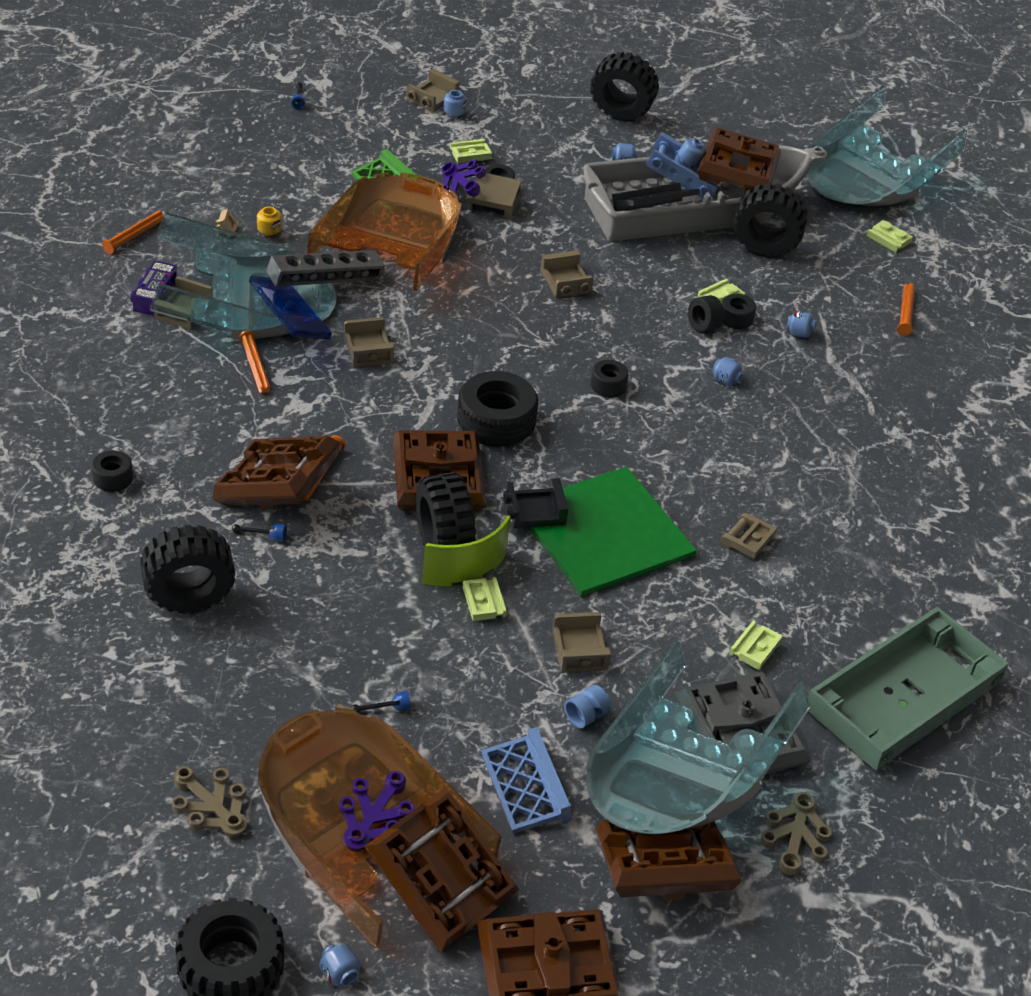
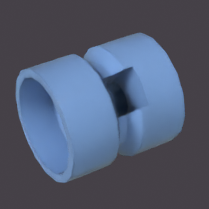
(587, 706)

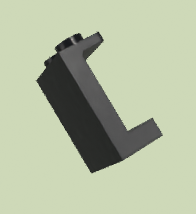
(537, 506)

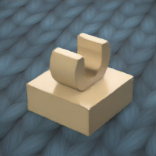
(227, 221)

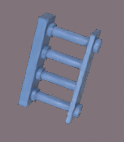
(667, 163)

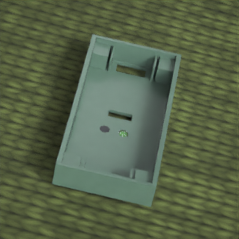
(879, 714)

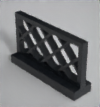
(651, 197)

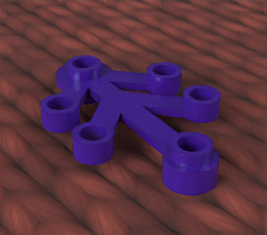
(450, 170)
(372, 813)

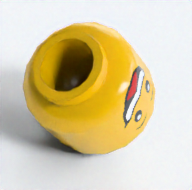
(269, 221)

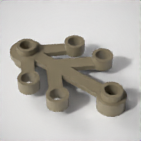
(185, 779)
(797, 830)

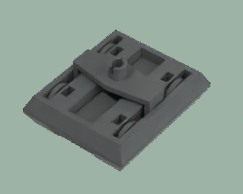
(736, 705)

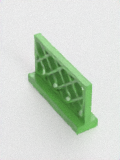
(390, 164)

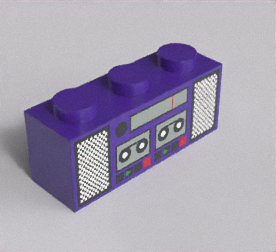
(157, 273)

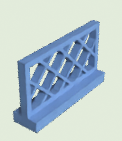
(548, 780)

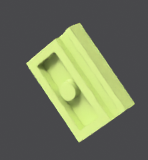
(470, 150)
(889, 236)
(720, 290)
(484, 599)
(756, 645)

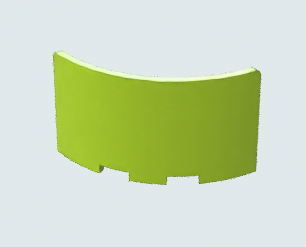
(465, 561)

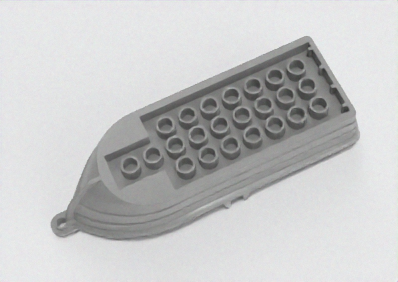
(685, 216)

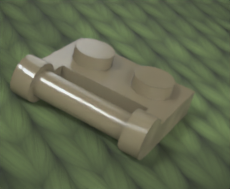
(753, 539)

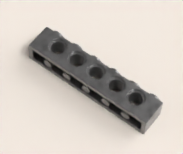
(325, 268)

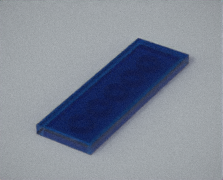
(291, 309)

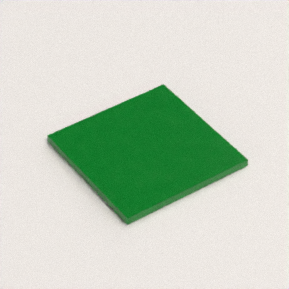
(612, 533)

